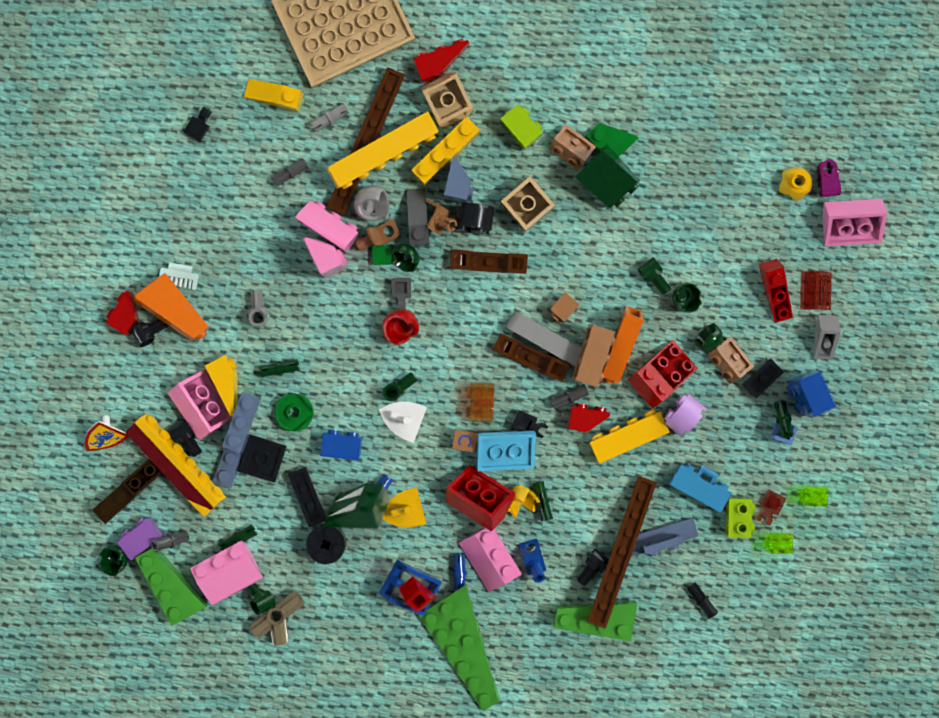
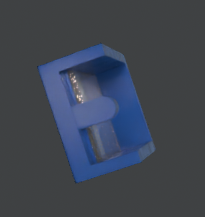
(398, 576)

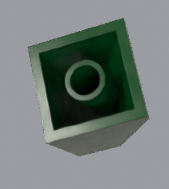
(608, 178)

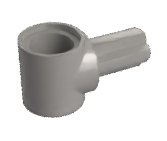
(257, 307)

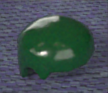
(398, 257)
(693, 300)
(709, 338)
(113, 560)

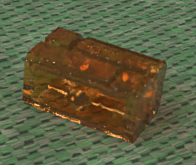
(481, 402)

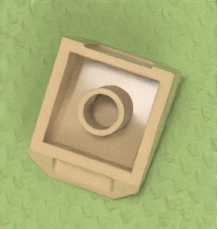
(447, 99)

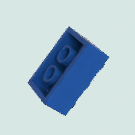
(810, 394)

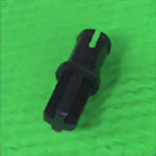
(702, 600)

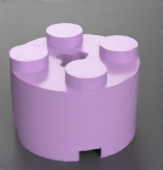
(684, 414)

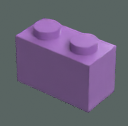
(140, 538)

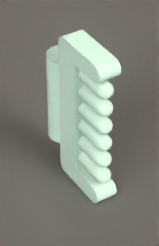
(181, 271)

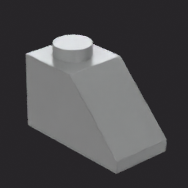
(826, 336)

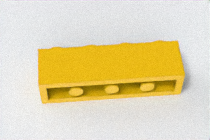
(442, 154)
(628, 437)

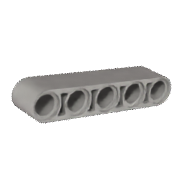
(544, 338)

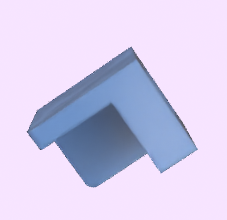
(776, 434)

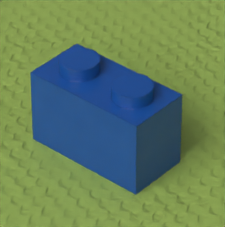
(341, 446)

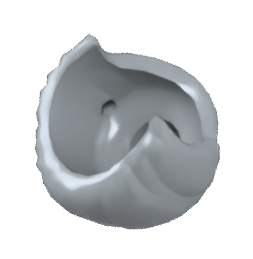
(372, 203)

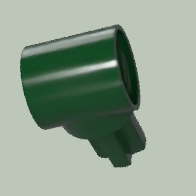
(652, 272)
(400, 386)
(260, 599)

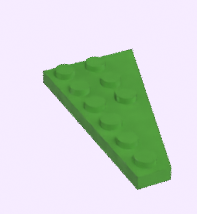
(460, 638)

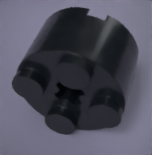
(474, 217)
(321, 553)

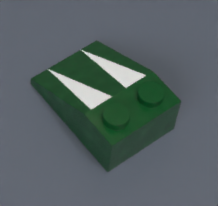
(359, 507)

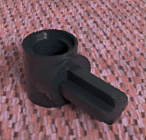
(145, 333)
(183, 434)
(595, 563)

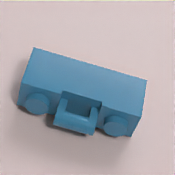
(709, 492)

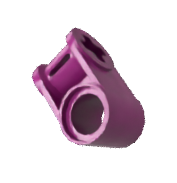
(828, 181)

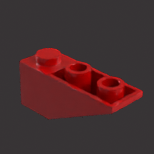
(434, 64)
(776, 289)

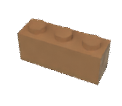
(593, 355)

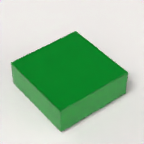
(382, 255)

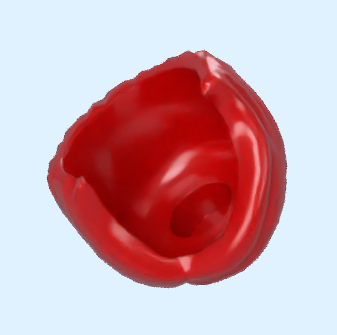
(396, 326)

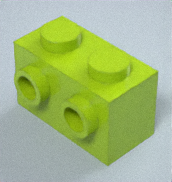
(521, 126)
(739, 518)

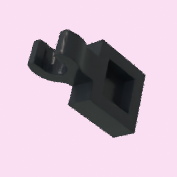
(197, 127)

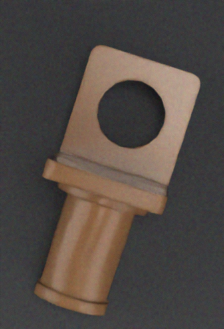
(440, 219)
(377, 236)

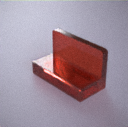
(816, 290)

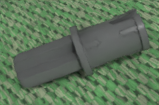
(289, 172)
(569, 397)
(169, 541)

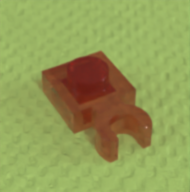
(772, 504)

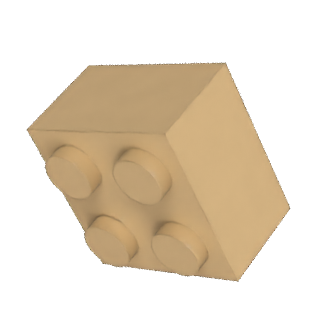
(527, 204)

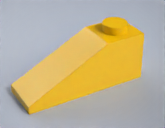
(274, 94)
(225, 380)

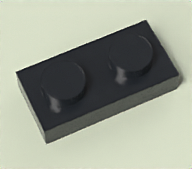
(763, 378)

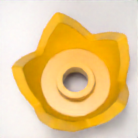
(788, 184)
(524, 497)

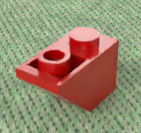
(124, 314)
(586, 419)
(416, 594)

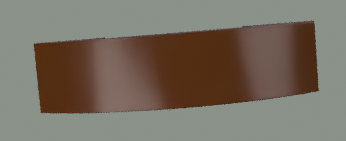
(489, 262)
(531, 357)

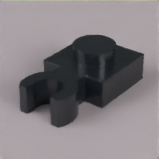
(527, 422)

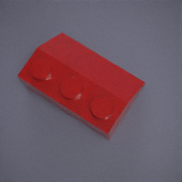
(480, 497)

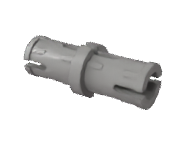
(329, 117)

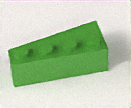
(170, 587)
(619, 626)

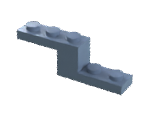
(236, 439)

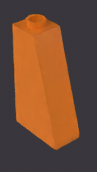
(171, 307)
(624, 342)

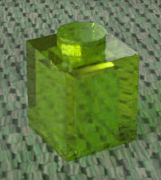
(813, 496)
(778, 543)

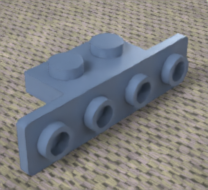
(665, 537)

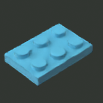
(506, 450)

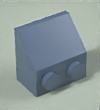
(458, 184)

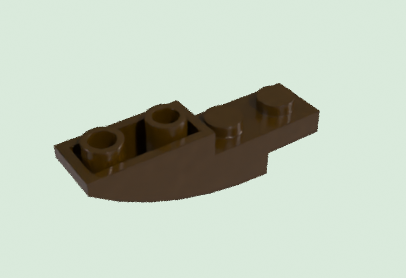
(127, 491)

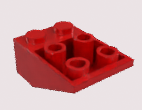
(662, 374)

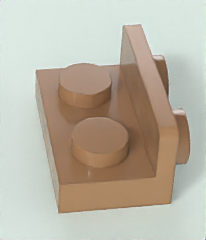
(571, 147)
(730, 360)

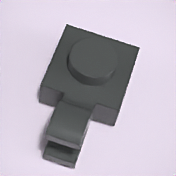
(401, 289)

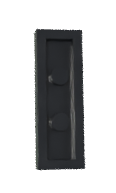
(307, 497)

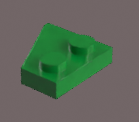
(606, 136)

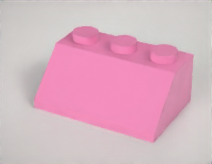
(854, 222)
(328, 225)
(327, 257)
(200, 404)
(490, 558)
(227, 572)

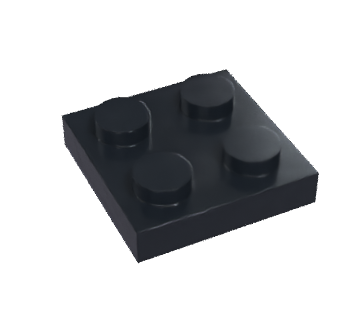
(262, 458)

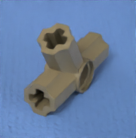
(276, 626)

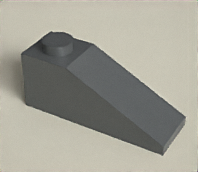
(417, 217)

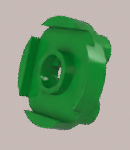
(283, 412)

